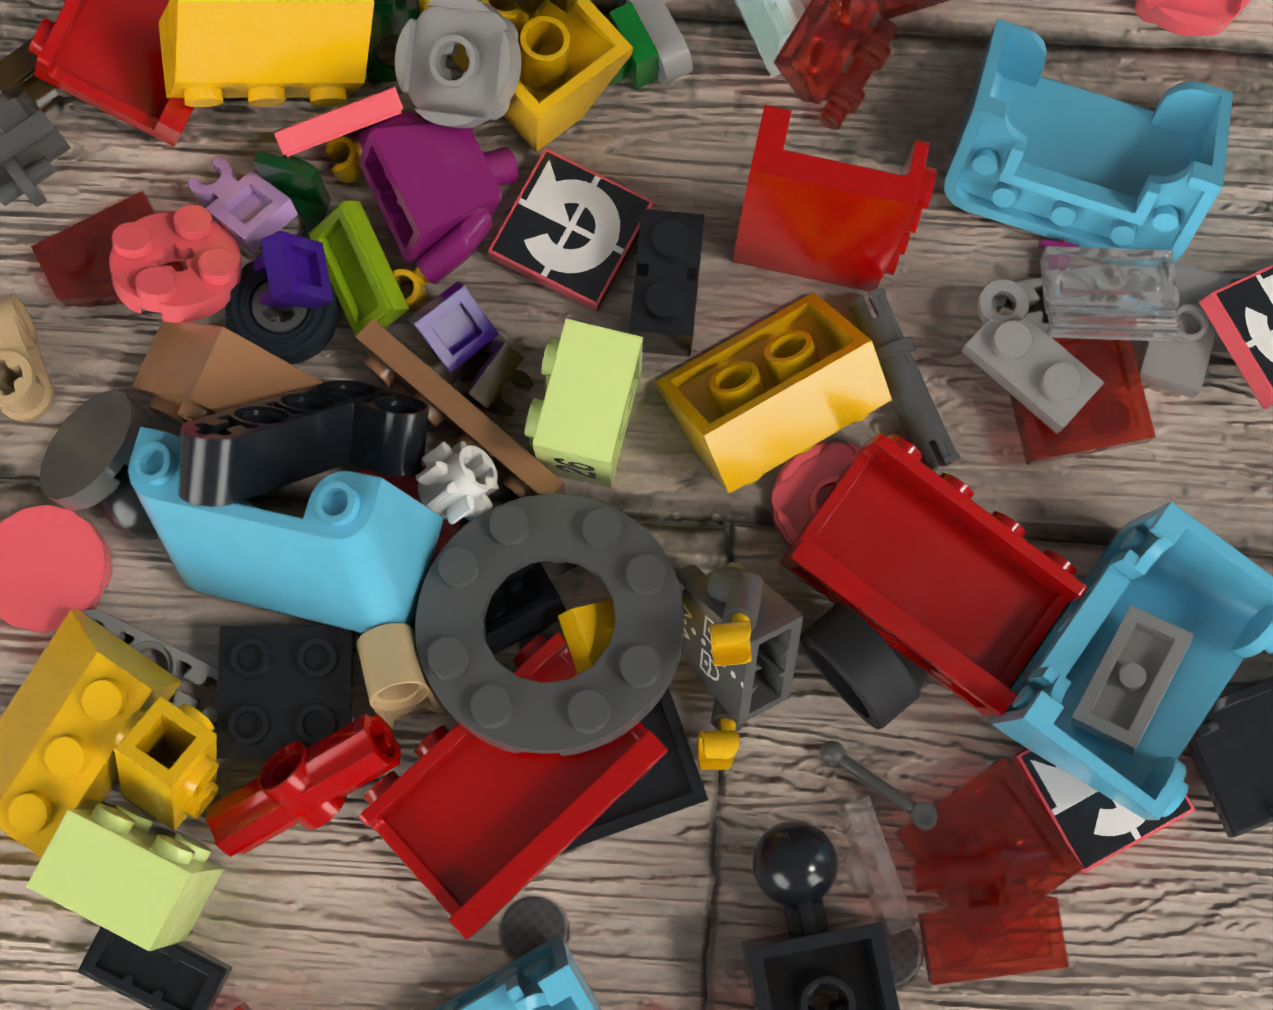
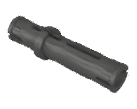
(904, 379)

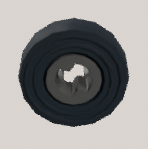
(289, 340)

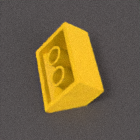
(265, 50)
(563, 66)
(775, 390)
(65, 725)

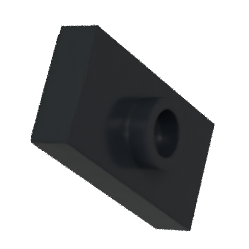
(158, 979)

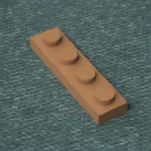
(392, 361)

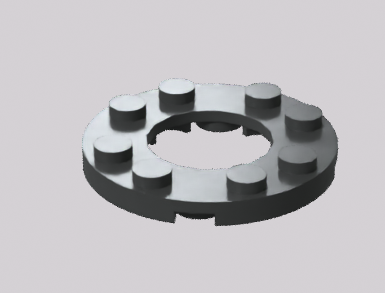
(565, 713)

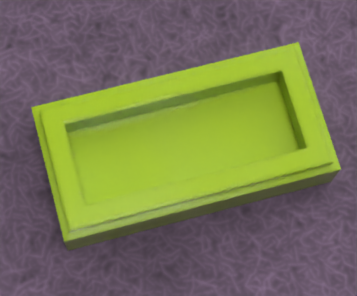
(359, 268)

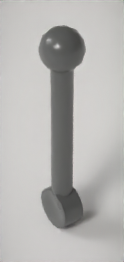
(923, 814)

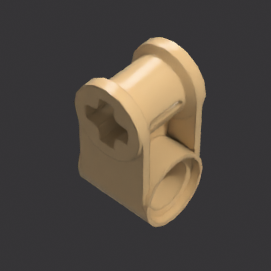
(24, 380)
(394, 673)

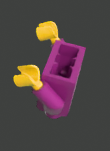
(430, 188)

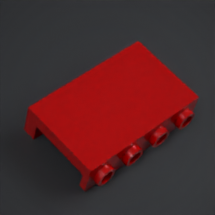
(112, 61)
(825, 214)
(934, 572)
(492, 819)

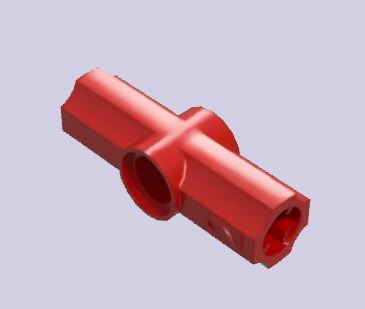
(303, 785)

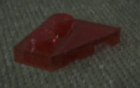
(79, 256)

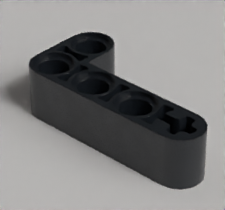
(297, 437)

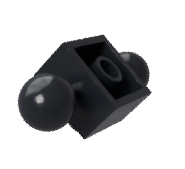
(796, 869)

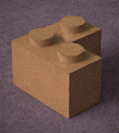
(209, 370)

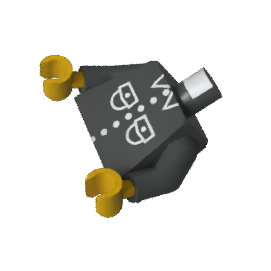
(741, 646)

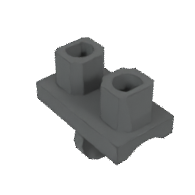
(26, 151)

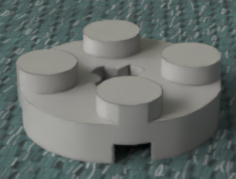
(493, 67)

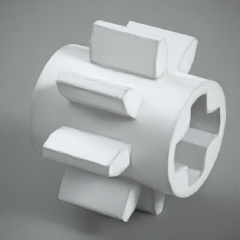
(457, 481)

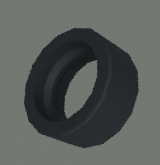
(859, 665)

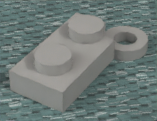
(1027, 361)

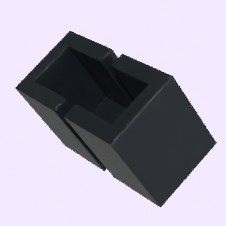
(667, 281)

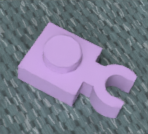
(245, 206)

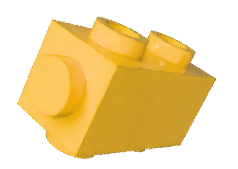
(168, 761)

